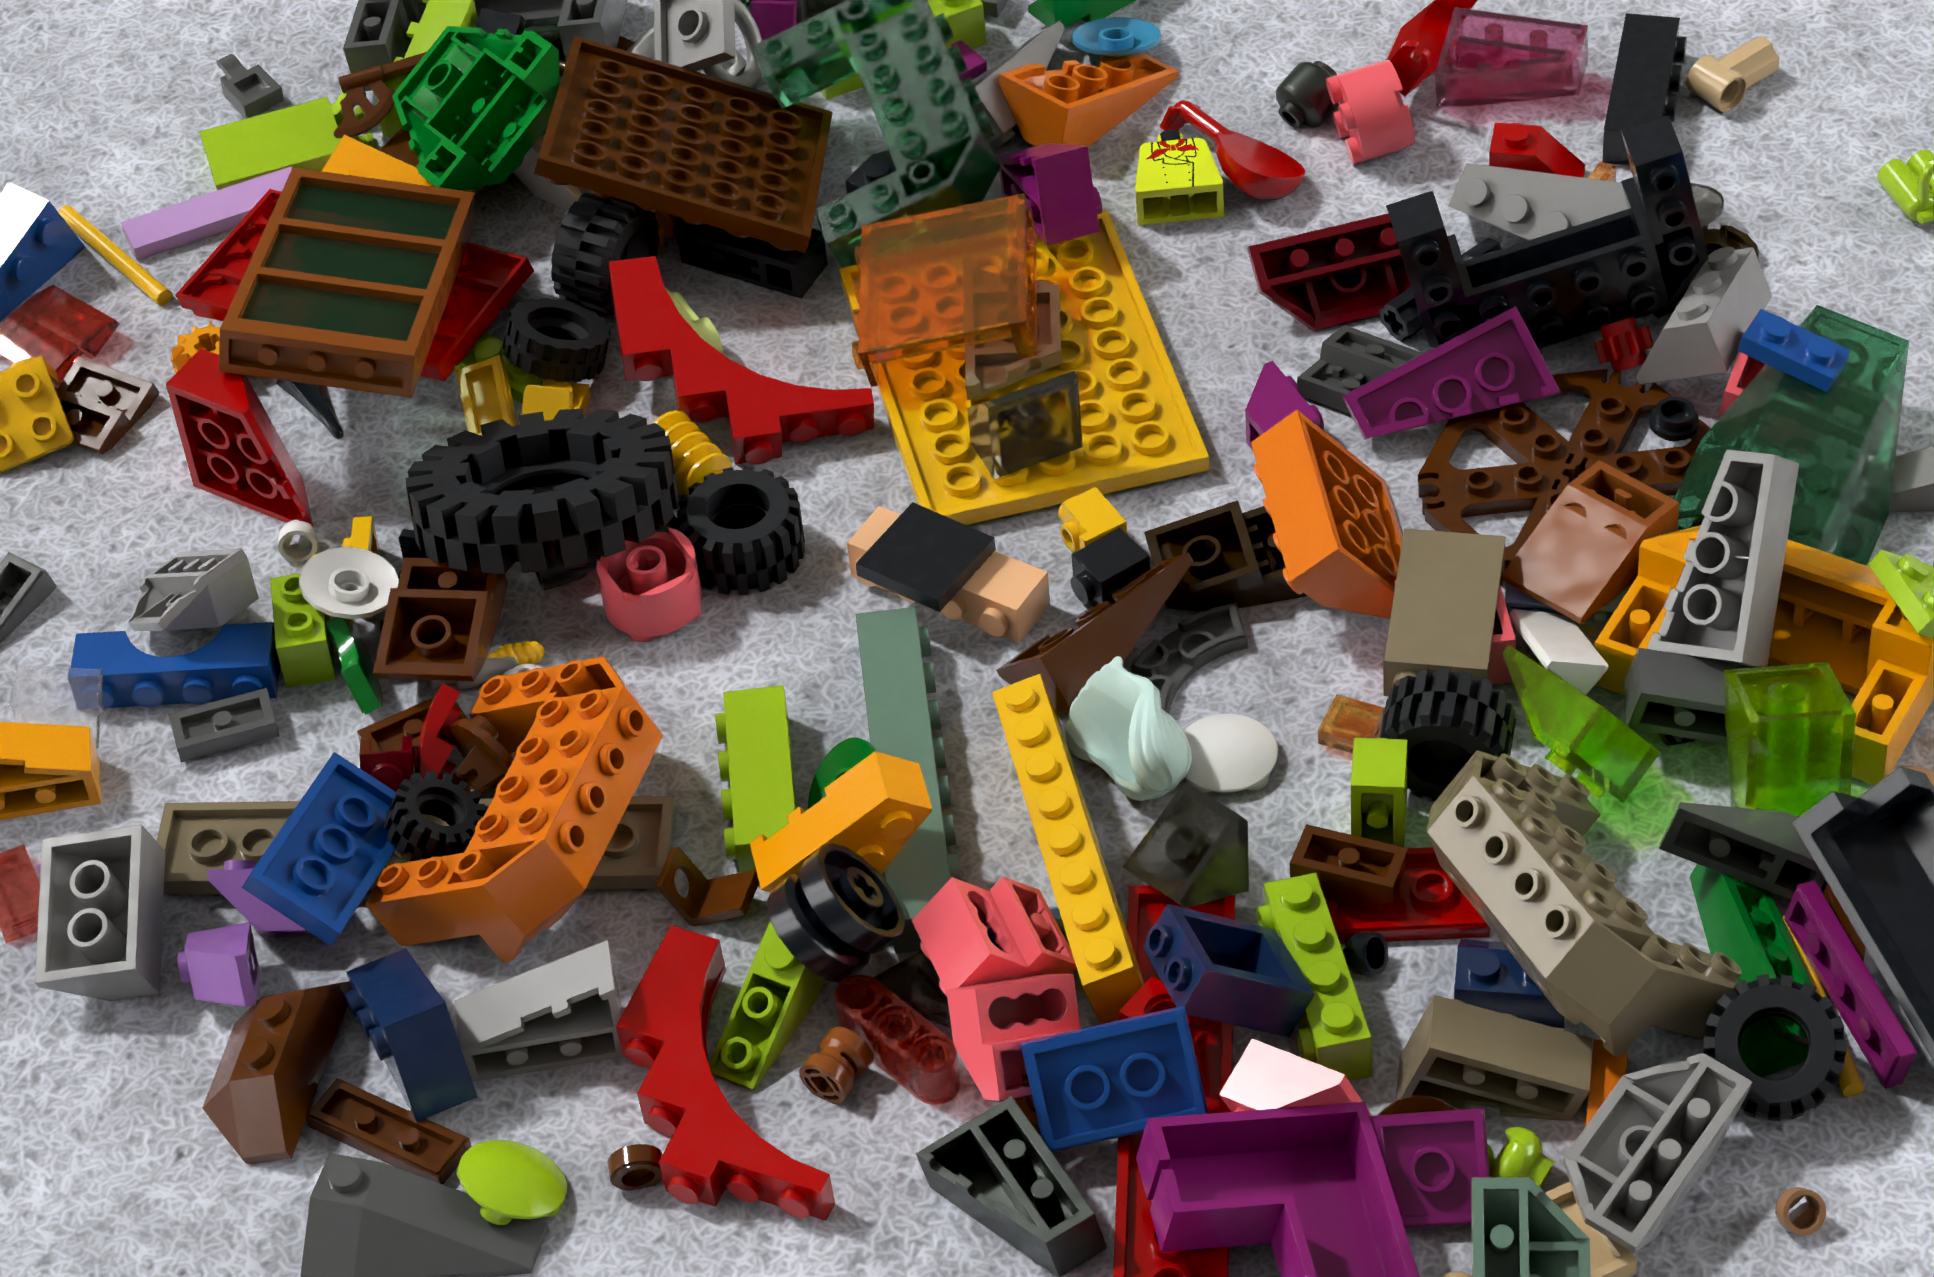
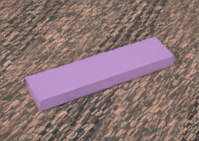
(198, 216)

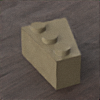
(1495, 1062)

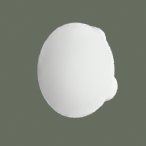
(1230, 753)

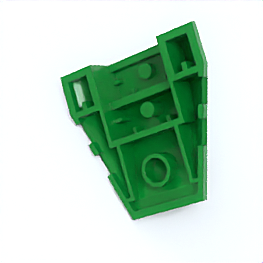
(478, 104)

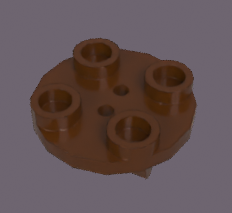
(484, 757)

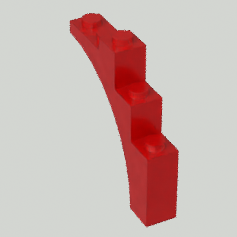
(710, 386)
(710, 1143)

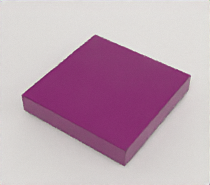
(1433, 1162)

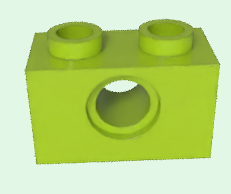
(300, 635)
(1379, 790)

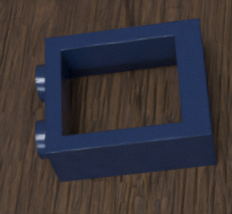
(1228, 970)

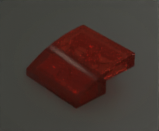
(56, 328)

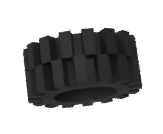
(437, 799)

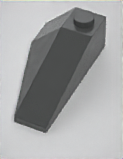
(398, 1224)

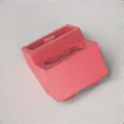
(958, 941)
(998, 1016)

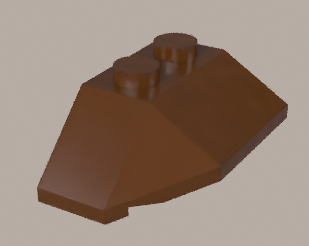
(274, 1070)

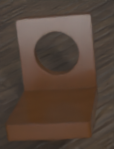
(707, 899)

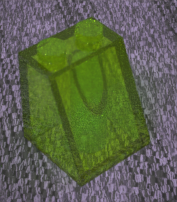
(1787, 736)

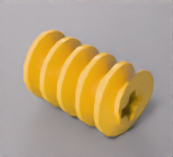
(691, 450)

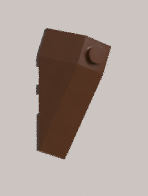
(1101, 635)

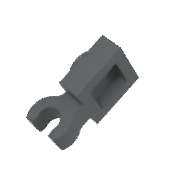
(249, 89)

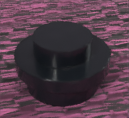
(1674, 419)

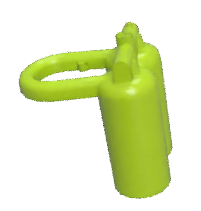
(1911, 185)

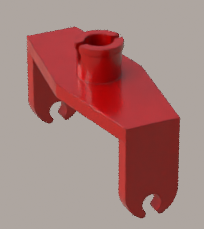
(1421, 41)

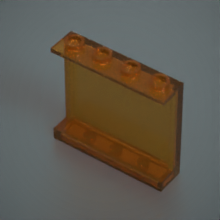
(946, 282)

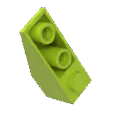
(765, 1014)

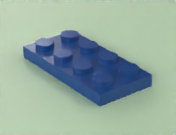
(327, 851)

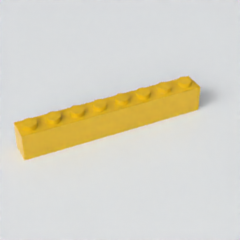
(1069, 847)

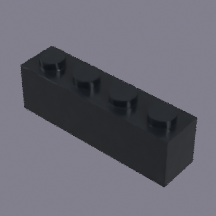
(1643, 79)

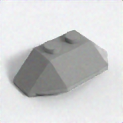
(196, 592)
(1651, 1145)

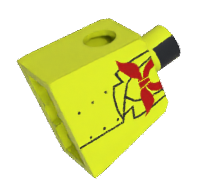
(1177, 181)

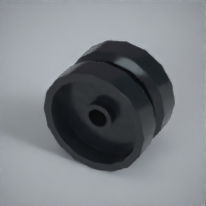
(835, 913)

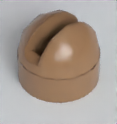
(1806, 1217)

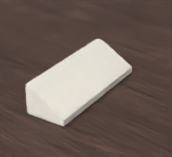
(1561, 647)

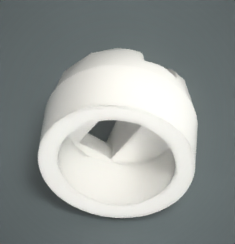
(306, 543)

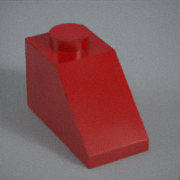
(1532, 150)

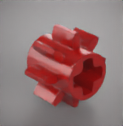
(1623, 344)

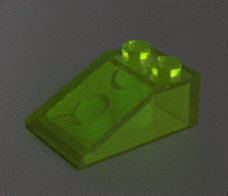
(1579, 731)

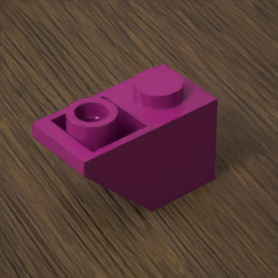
(1273, 400)

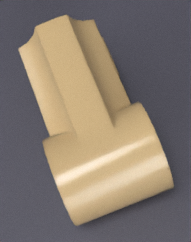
(1727, 79)

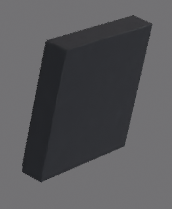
(925, 556)

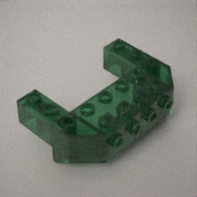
(917, 99)

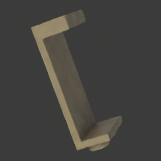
(1443, 604)

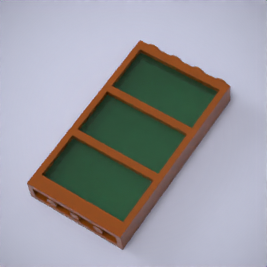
(348, 283)

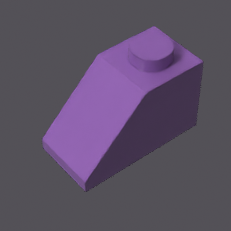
(221, 965)

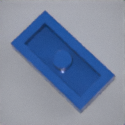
(1794, 350)

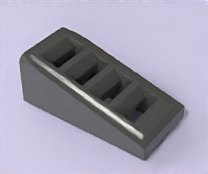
(35, 589)

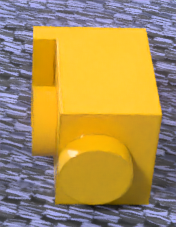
(1088, 519)

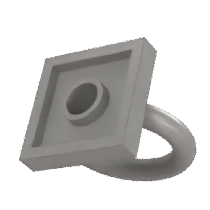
(703, 36)

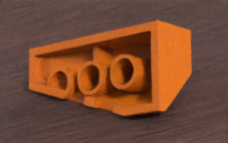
(1081, 100)

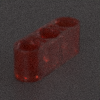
(900, 1038)

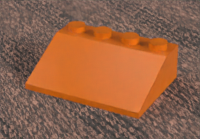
(1329, 518)

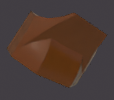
(1350, 866)

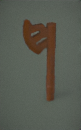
(355, 84)

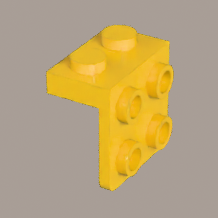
(30, 413)

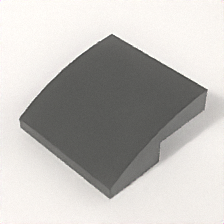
(1348, 362)

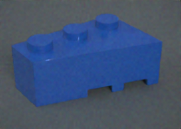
(32, 245)

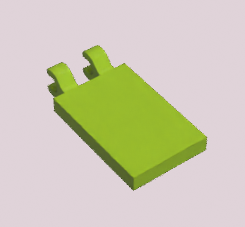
(276, 140)

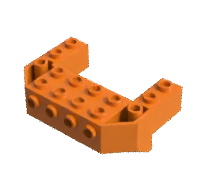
(533, 852)

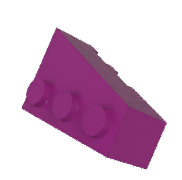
(1056, 189)

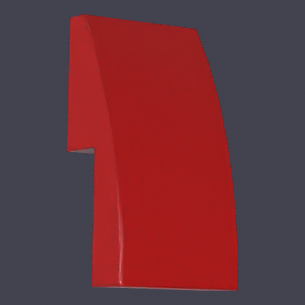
(431, 750)

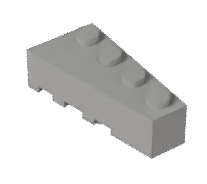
(1532, 201)
(1734, 565)

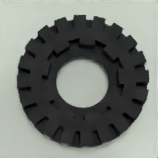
(474, 503)

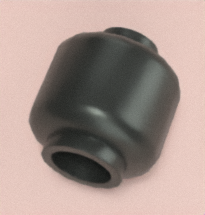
(1305, 95)

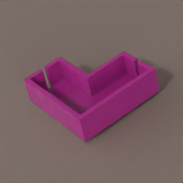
(1281, 1178)

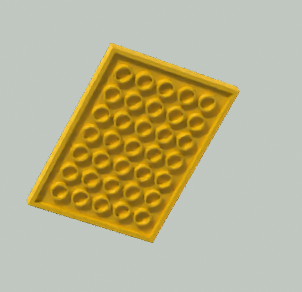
(1129, 397)

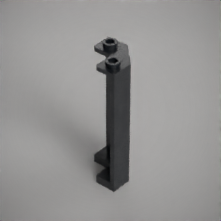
(1882, 872)

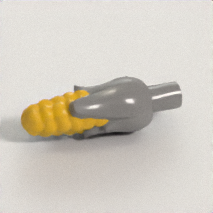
(499, 661)

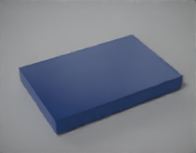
(1113, 1078)

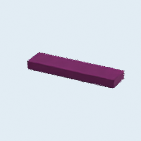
(1850, 985)

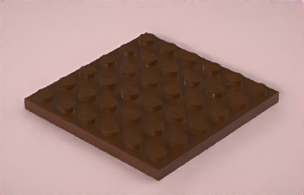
(686, 145)

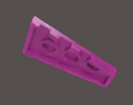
(1465, 376)

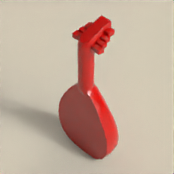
(1248, 163)

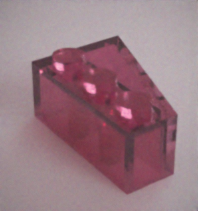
(1508, 59)

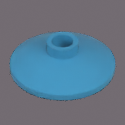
(1116, 36)

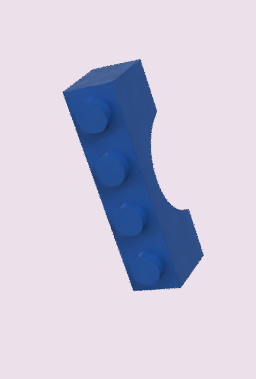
(231, 664)

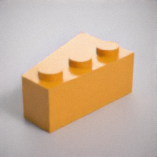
(47, 768)

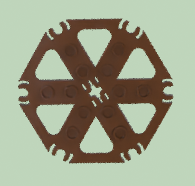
(1544, 456)

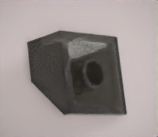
(1027, 425)

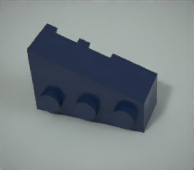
(410, 1033)

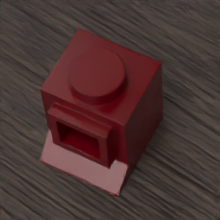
(388, 766)

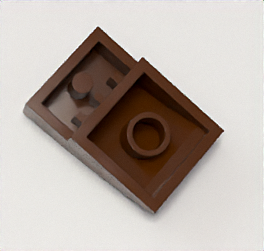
(439, 622)

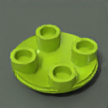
(512, 1181)

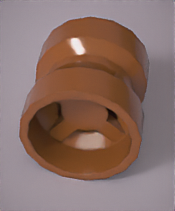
(836, 1065)

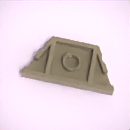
(997, 364)

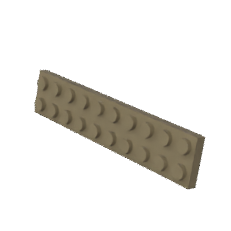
(208, 833)

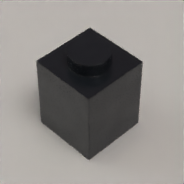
(1106, 567)

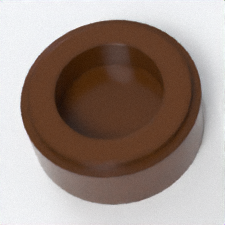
(635, 1167)

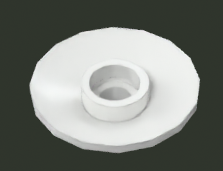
(348, 582)

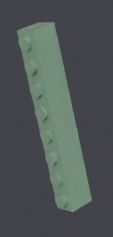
(901, 726)

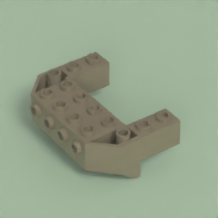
(1520, 860)

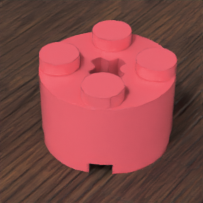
(1371, 111)
(651, 586)

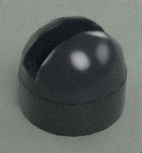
(1366, 953)

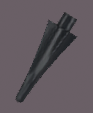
(313, 401)

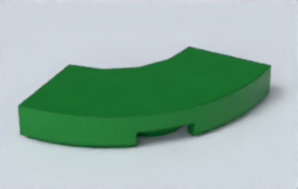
(356, 664)

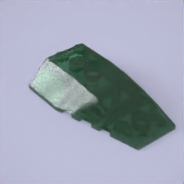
(1837, 437)

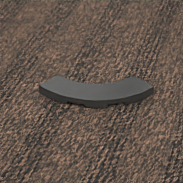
(1190, 647)

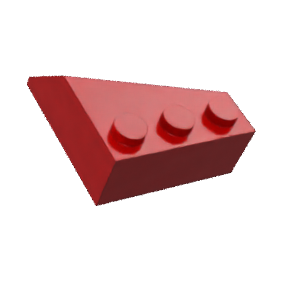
(233, 442)

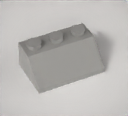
(1709, 319)
(101, 914)

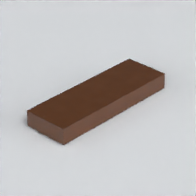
(387, 1132)

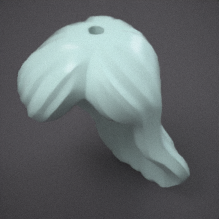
(1127, 733)

